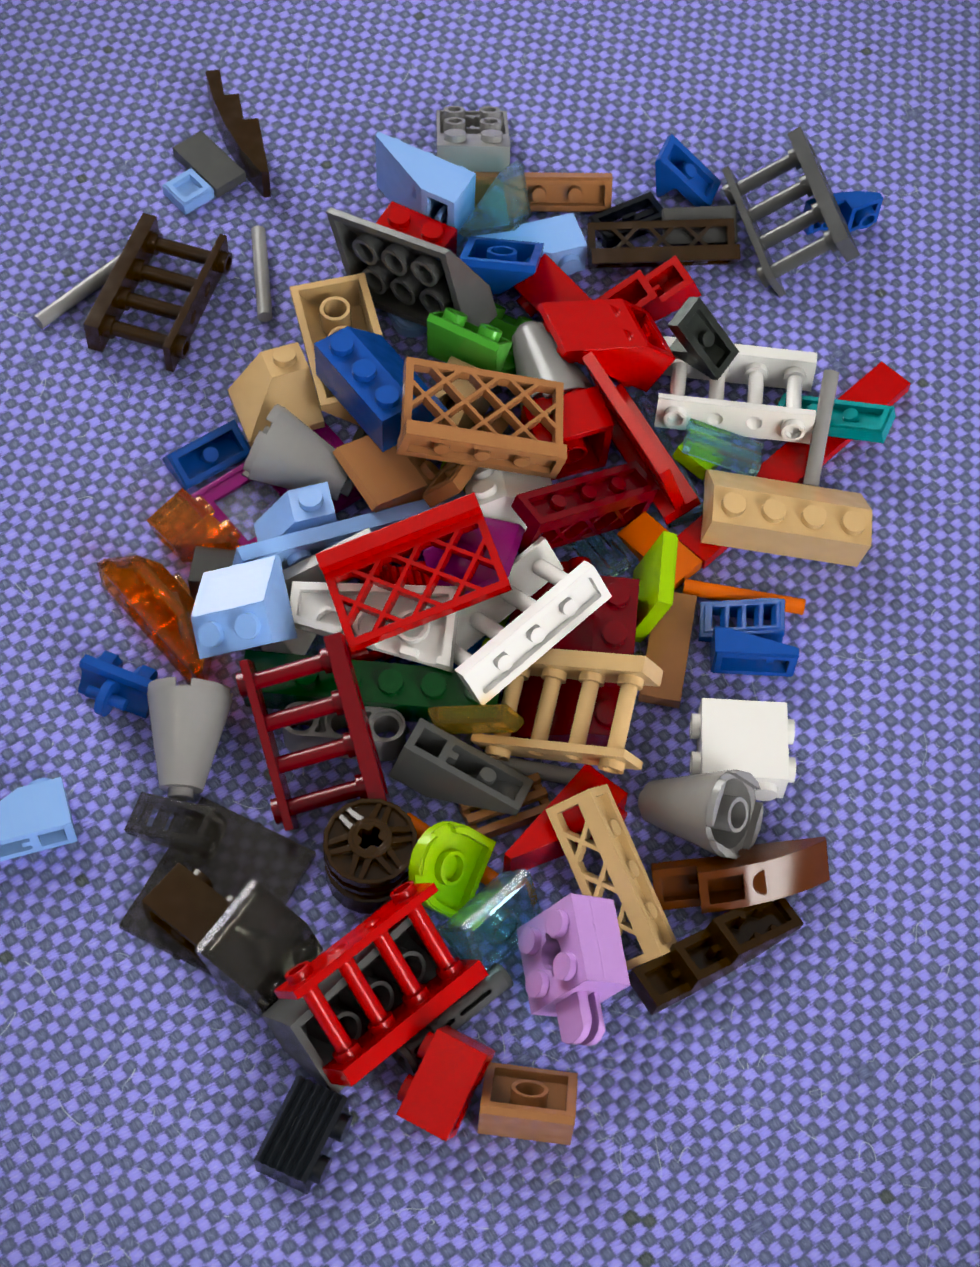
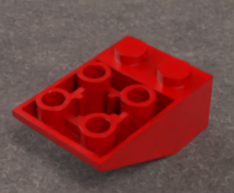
(617, 334)

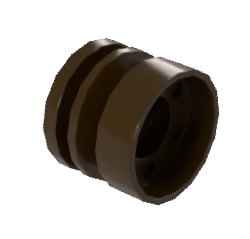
(367, 876)

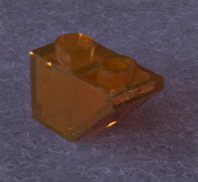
(190, 523)

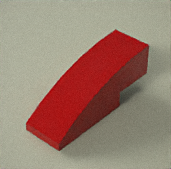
(658, 291)

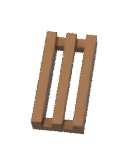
(512, 822)

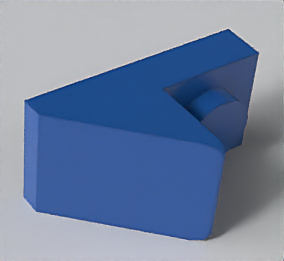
(682, 170)

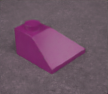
(507, 539)

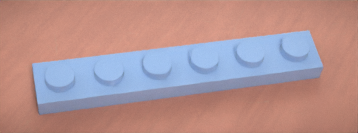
(305, 543)

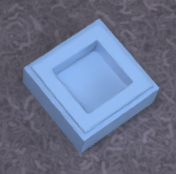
(188, 191)

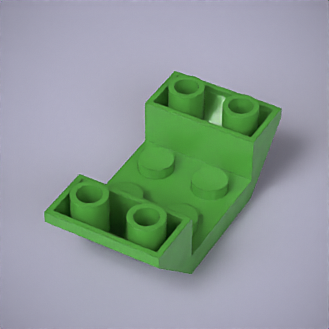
(481, 346)

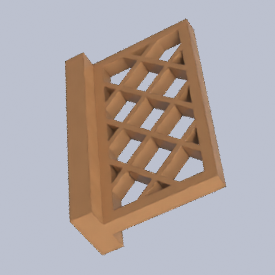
(482, 444)

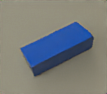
(207, 455)

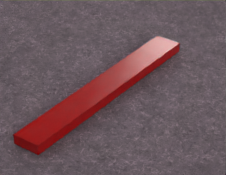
(789, 462)

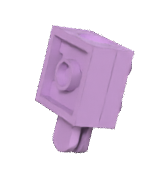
(573, 964)

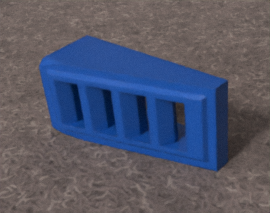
(756, 609)
(750, 655)

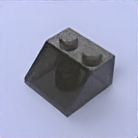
(256, 947)

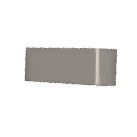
(324, 730)

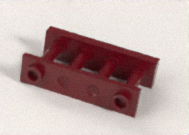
(343, 701)

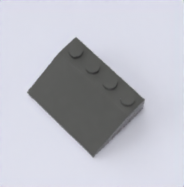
(409, 273)

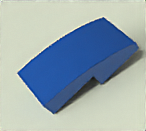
(857, 207)

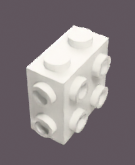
(745, 738)

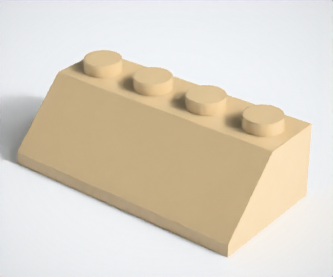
(325, 309)
(785, 518)

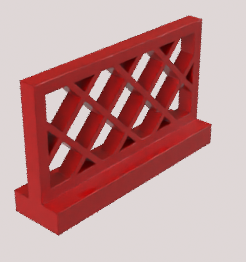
(639, 443)
(393, 545)

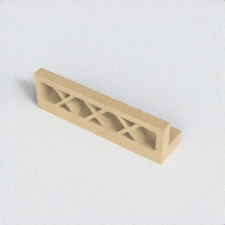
(620, 863)

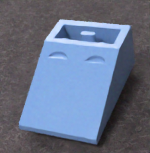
(424, 182)

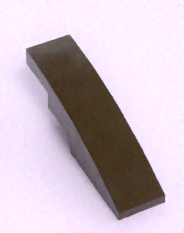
(240, 136)
(713, 952)

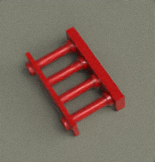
(420, 1003)

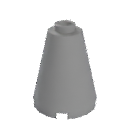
(537, 358)
(294, 456)
(186, 732)
(706, 809)

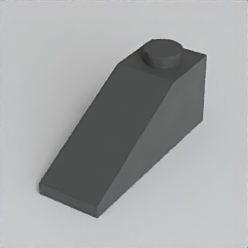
(457, 772)

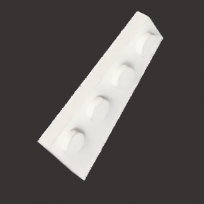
(427, 644)

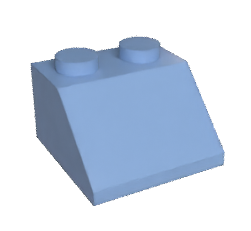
(242, 608)

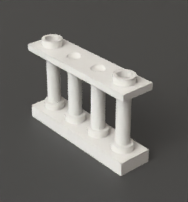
(753, 419)
(534, 630)

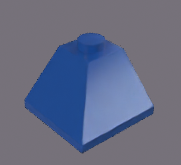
(501, 261)

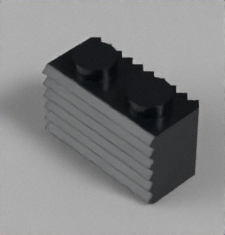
(303, 1135)

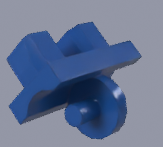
(113, 686)

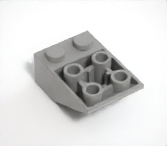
(473, 138)

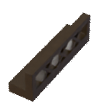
(655, 256)

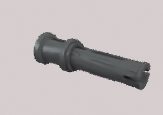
(456, 1014)

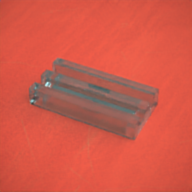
(722, 448)
(615, 568)

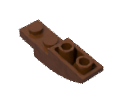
(754, 878)

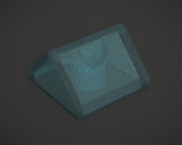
(502, 206)
(490, 920)

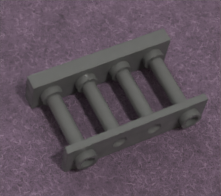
(823, 211)

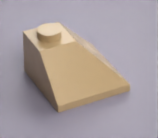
(273, 379)

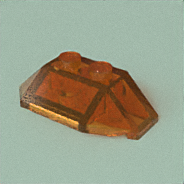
(159, 607)

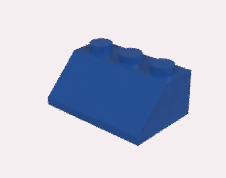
(368, 382)

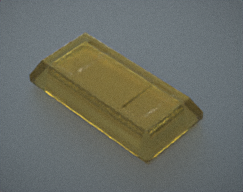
(476, 719)

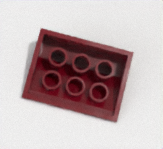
(606, 631)

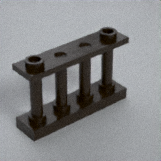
(133, 268)

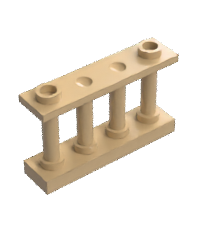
(591, 670)

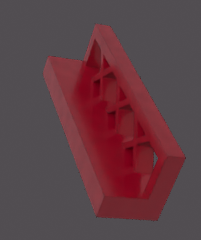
(585, 505)

